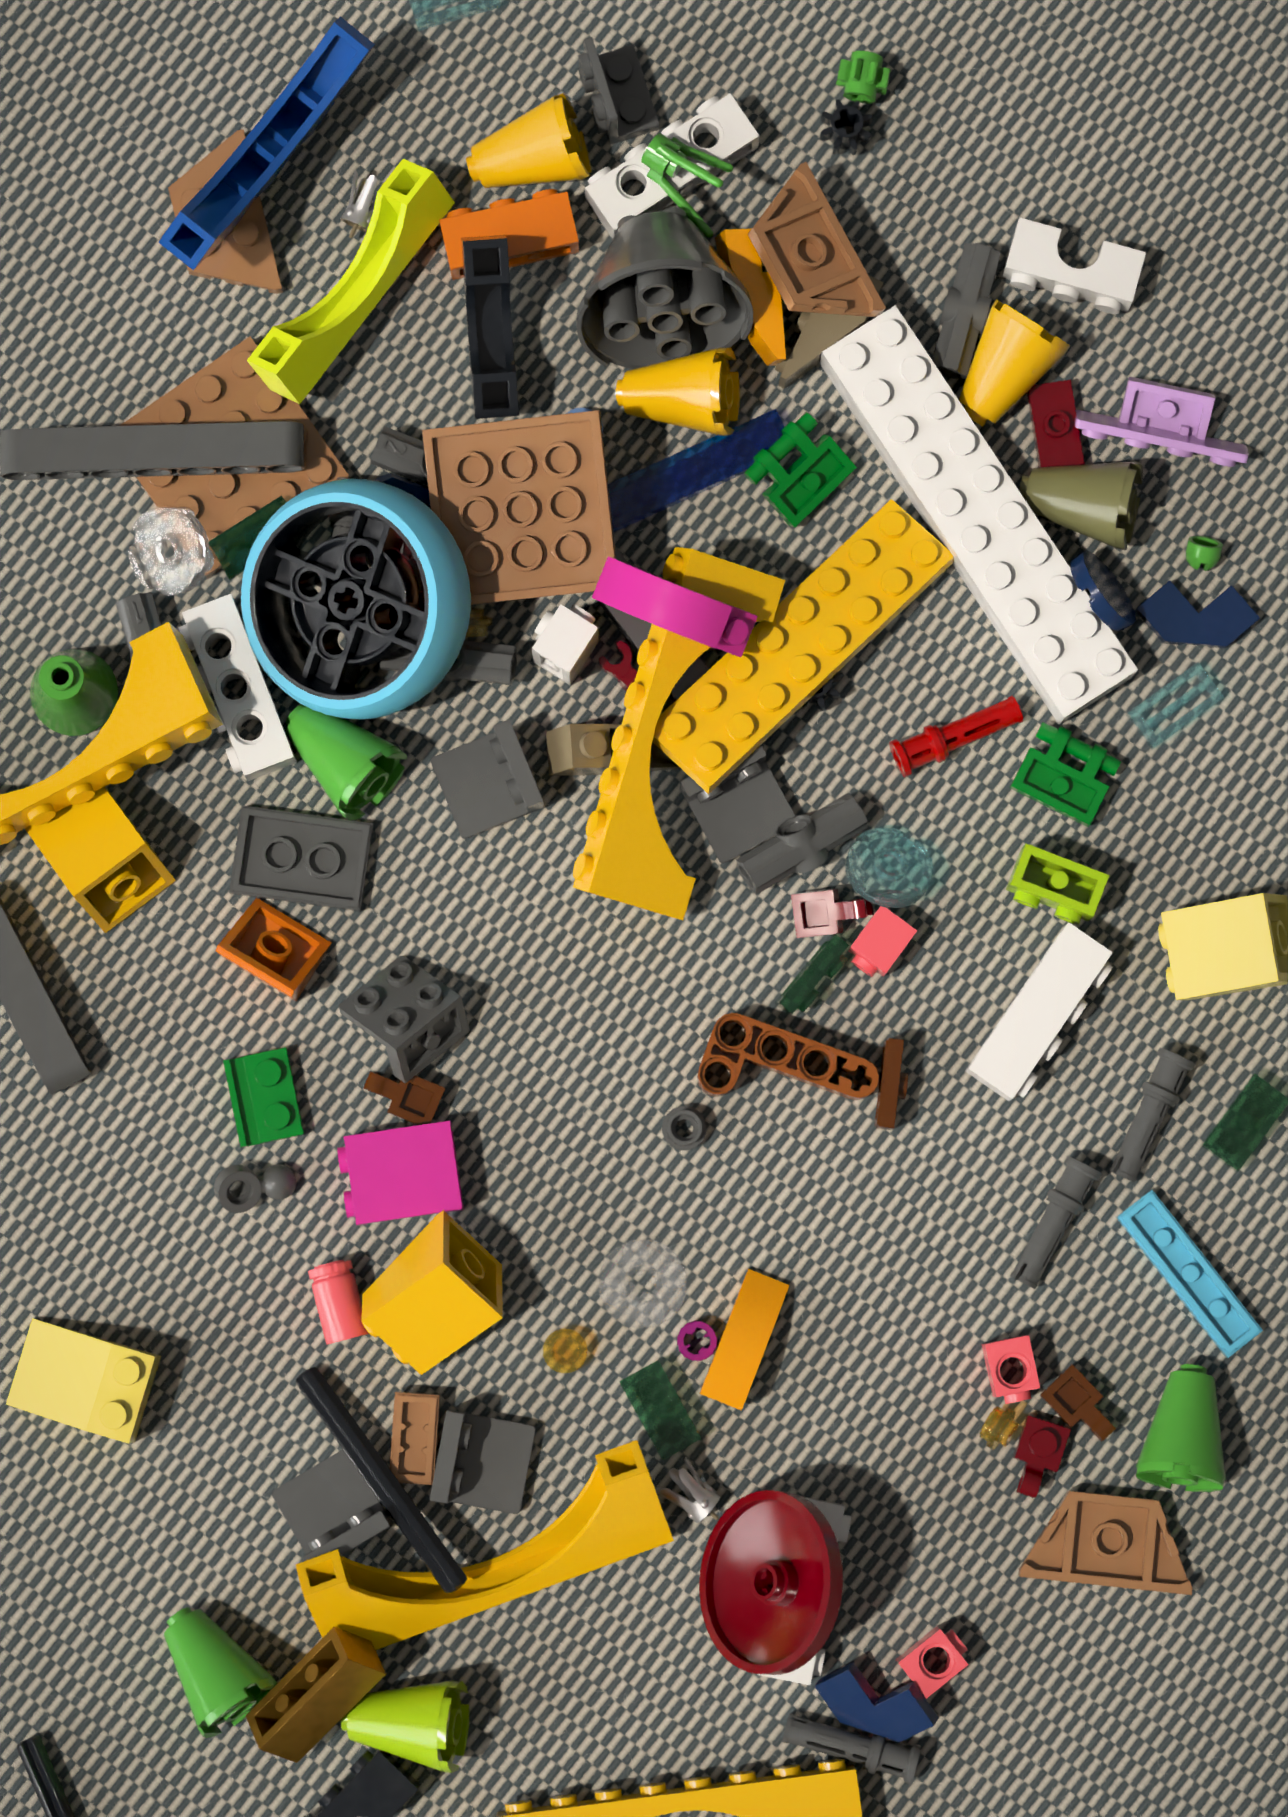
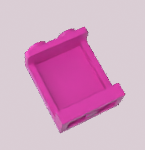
(401, 1173)

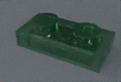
(234, 544)
(801, 990)
(1245, 1122)
(660, 1410)

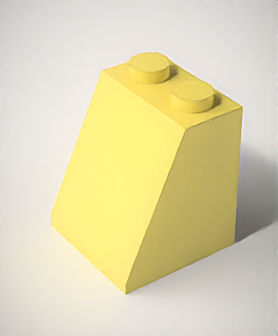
(1226, 946)

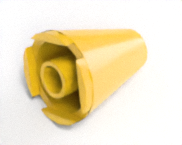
(533, 149)
(1007, 363)
(685, 392)

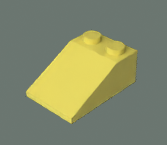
(83, 1381)

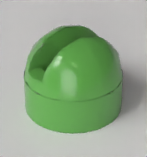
(1203, 550)

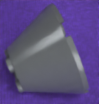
(661, 295)

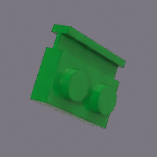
(263, 1097)

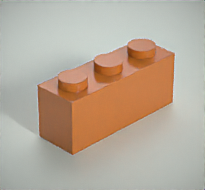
(533, 228)

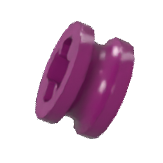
(690, 1328)

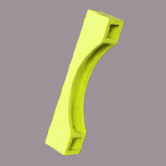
(403, 218)

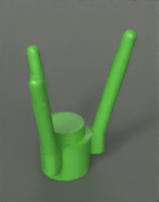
(667, 157)

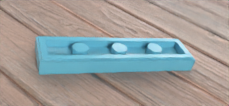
(1189, 1273)

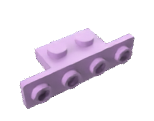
(1165, 418)

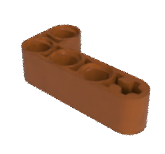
(791, 1065)

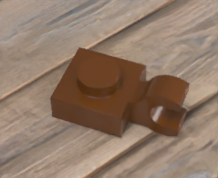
(410, 1101)
(1075, 1399)

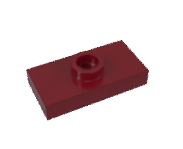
(1054, 424)

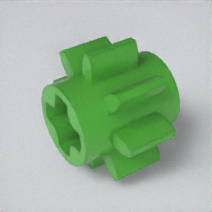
(863, 76)

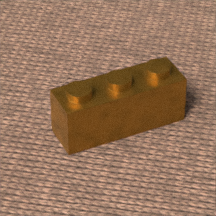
(315, 1695)

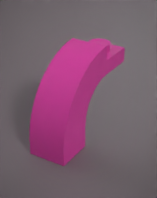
(674, 607)

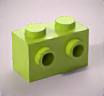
(1056, 883)

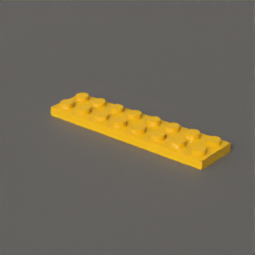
(809, 641)

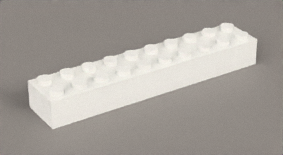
(977, 514)

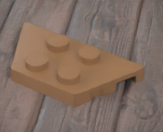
(247, 251)
(811, 253)
(1108, 1544)

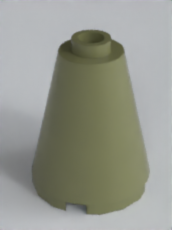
(1087, 499)

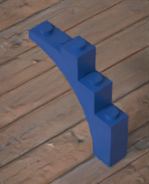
(268, 146)

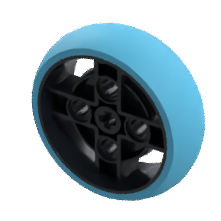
(282, 570)

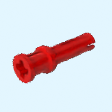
(936, 742)

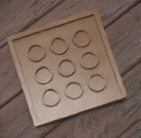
(233, 393)
(524, 503)

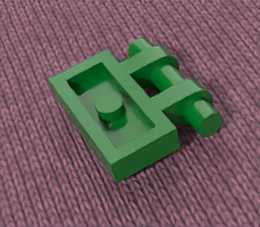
(808, 479)
(1059, 785)

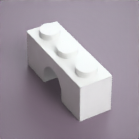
(1036, 263)

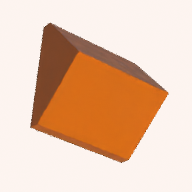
(274, 948)

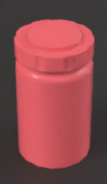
(337, 1301)

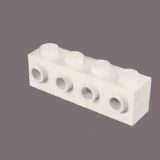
(1039, 1012)

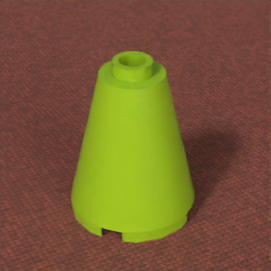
(413, 1723)

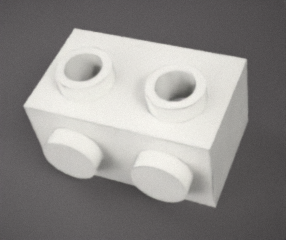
(565, 641)

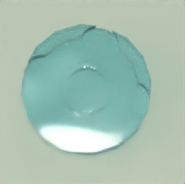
(888, 868)

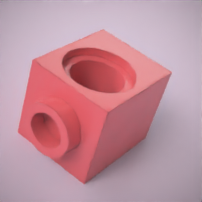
(881, 942)
(1000, 1350)
(931, 1681)

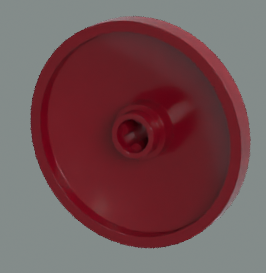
(771, 1582)

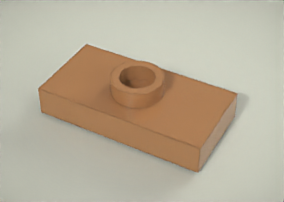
(414, 1437)

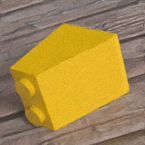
(102, 858)
(434, 1295)

